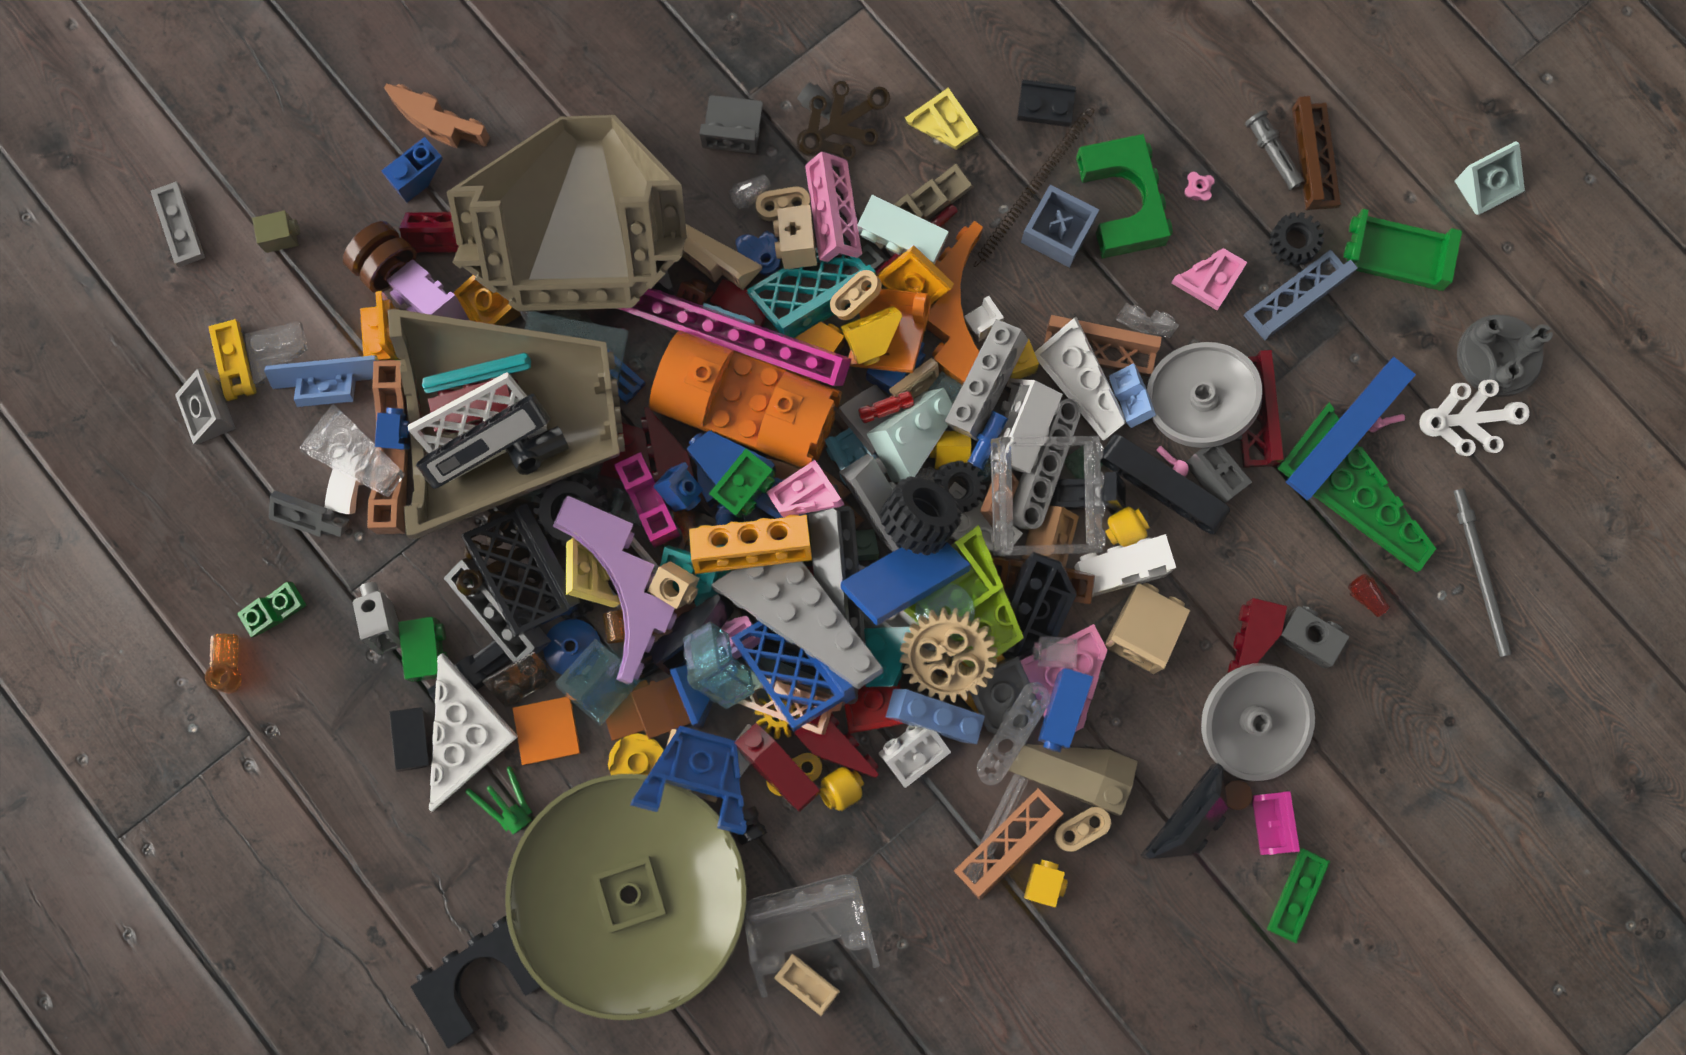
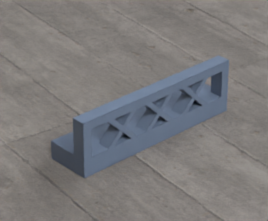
(1307, 298)

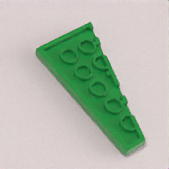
(1362, 497)

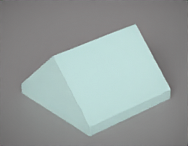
(1493, 179)

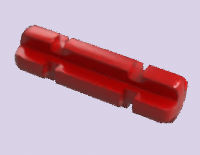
(886, 407)

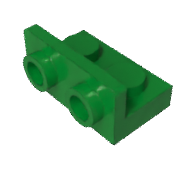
(743, 484)

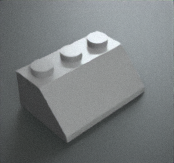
(871, 490)

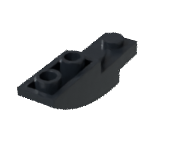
(669, 649)

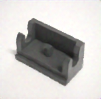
(1218, 472)

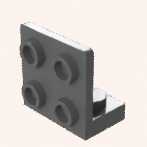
(731, 124)

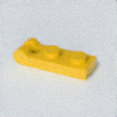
(231, 359)

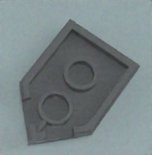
(1001, 694)

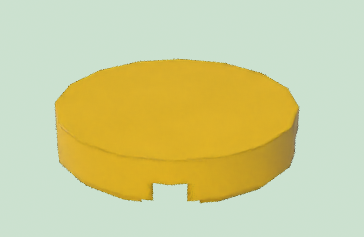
(634, 755)

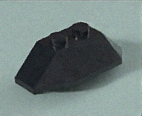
(1039, 601)
(1193, 819)

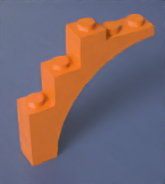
(946, 315)

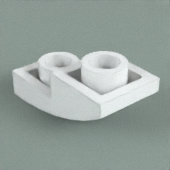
(341, 493)

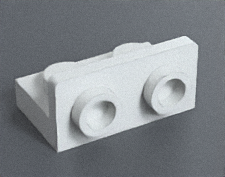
(913, 753)

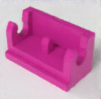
(1275, 823)

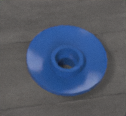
(565, 631)

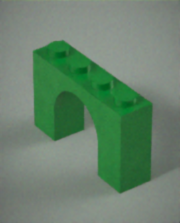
(1129, 160)

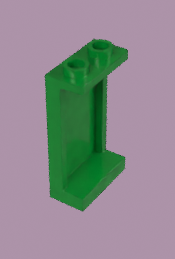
(1402, 251)

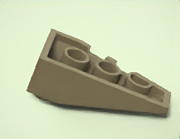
(1085, 774)

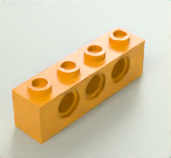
(738, 554)

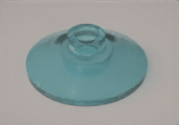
(950, 596)

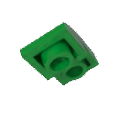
(271, 610)

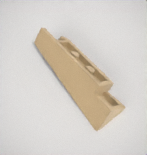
(717, 259)

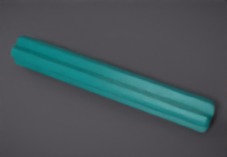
(476, 373)

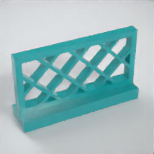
(804, 315)

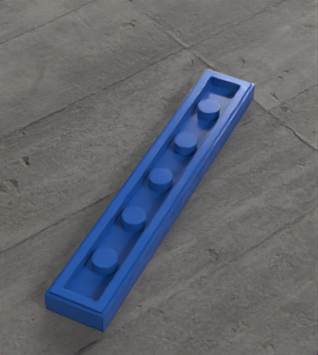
(1350, 428)

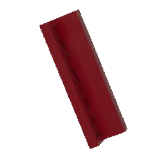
(431, 234)
(1268, 417)

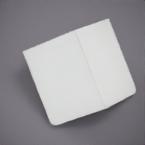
(982, 319)

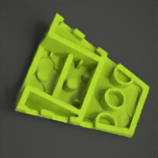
(986, 593)

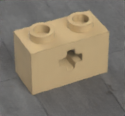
(796, 237)

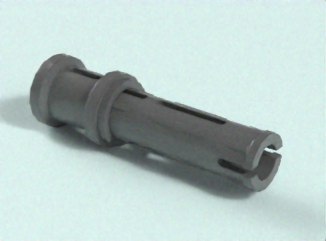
(1269, 139)

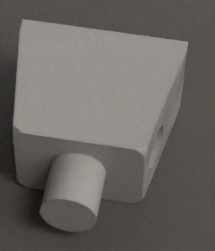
(376, 619)

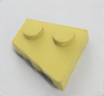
(944, 120)
(586, 576)

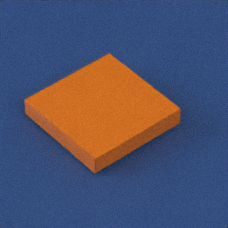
(546, 730)

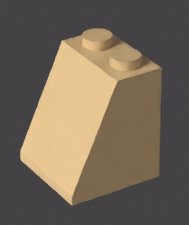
(1147, 628)

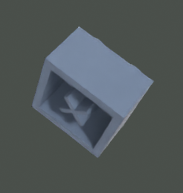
(1059, 226)

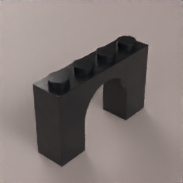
(440, 988)

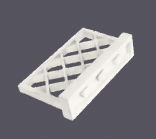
(457, 407)

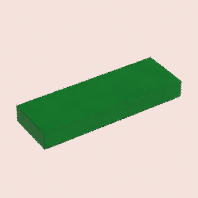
(1298, 895)

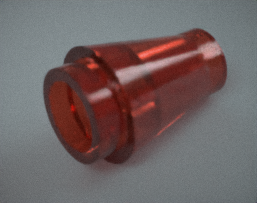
(1367, 593)

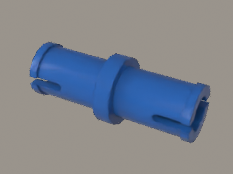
(983, 447)

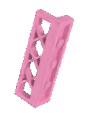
(826, 204)

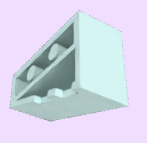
(900, 229)
(911, 434)

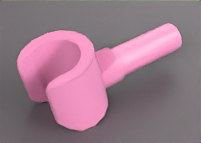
(1386, 421)
(1178, 465)

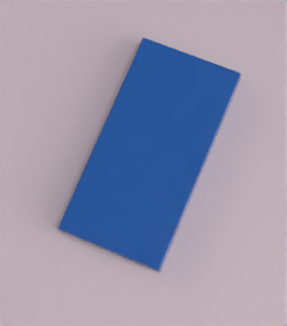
(902, 580)

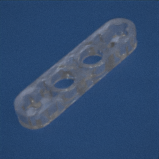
(1017, 735)

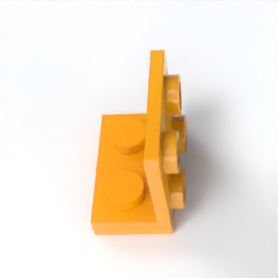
(376, 329)

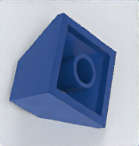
(695, 702)

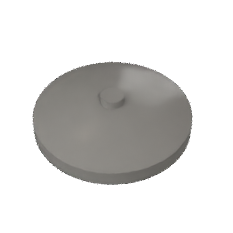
(1205, 394)
(1258, 721)

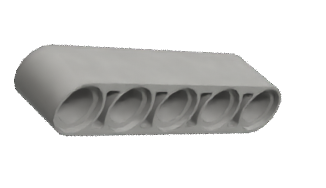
(1044, 478)

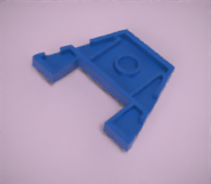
(702, 765)

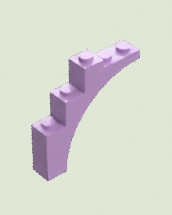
(642, 613)

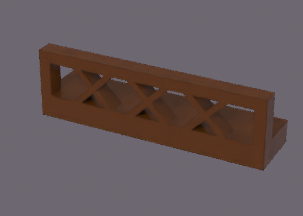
(1310, 156)

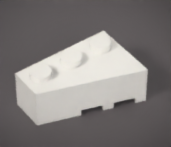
(1029, 415)
(1128, 565)

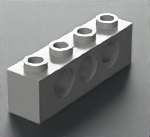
(986, 379)

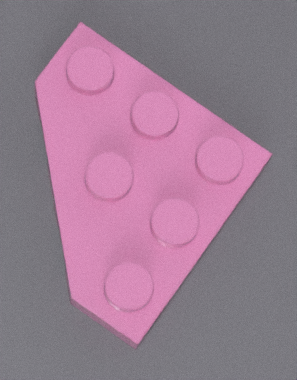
(1090, 657)

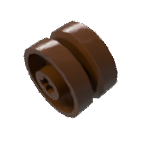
(377, 255)

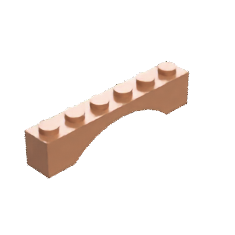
(385, 513)

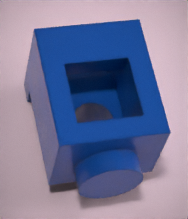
(392, 429)
(679, 488)

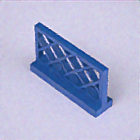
(840, 688)

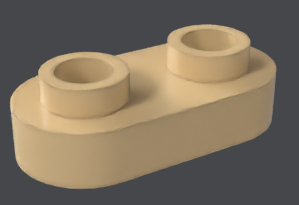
(780, 199)
(855, 293)
(1082, 829)

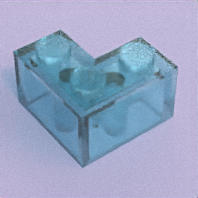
(714, 669)

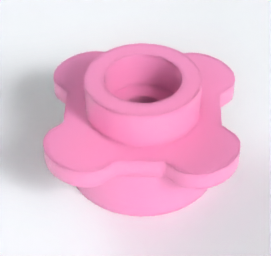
(1194, 192)

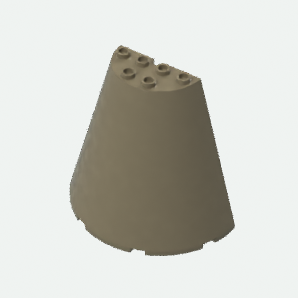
(566, 377)

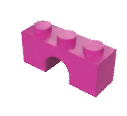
(647, 501)

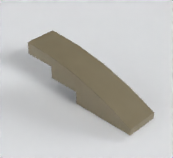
(935, 195)

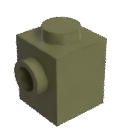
(276, 231)

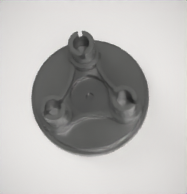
(1502, 351)

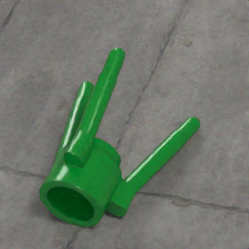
(514, 817)

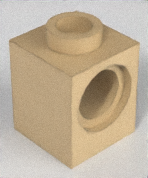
(663, 587)

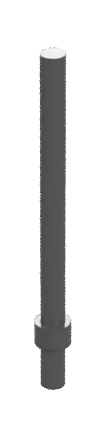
(1467, 518)

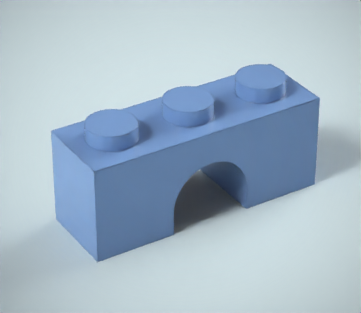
(935, 715)

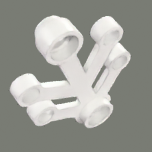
(1469, 418)

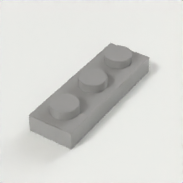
(177, 224)

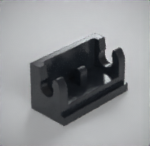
(409, 739)

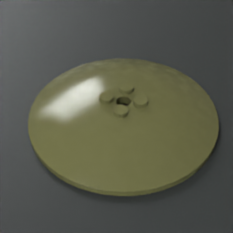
(580, 932)

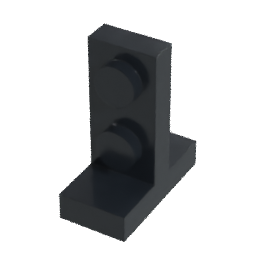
(1071, 493)

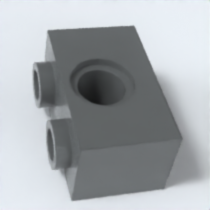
(1330, 634)

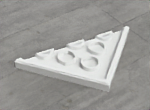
(464, 733)

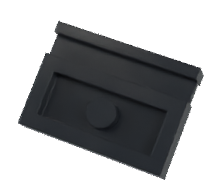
(1046, 103)

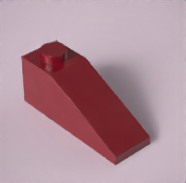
(776, 767)

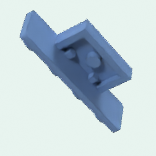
(322, 380)

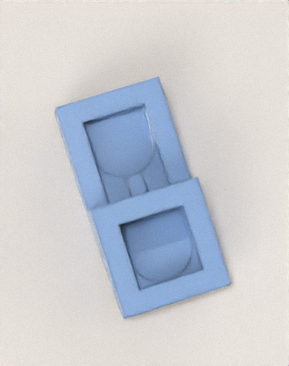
(1132, 394)

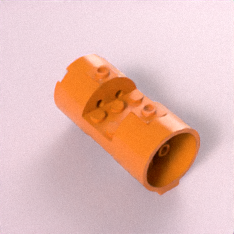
(744, 399)

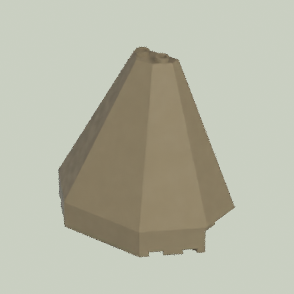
(570, 218)

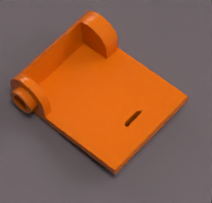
(907, 340)

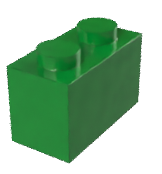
(420, 647)

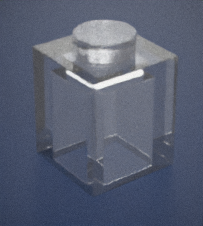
(1056, 652)

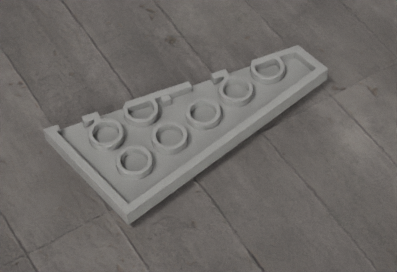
(801, 612)

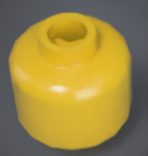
(1127, 527)
(841, 788)

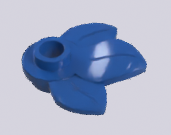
(760, 250)

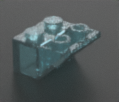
(593, 682)

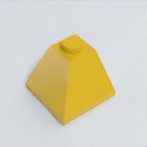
(872, 335)

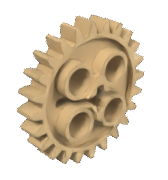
(938, 632)

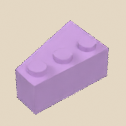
(422, 294)

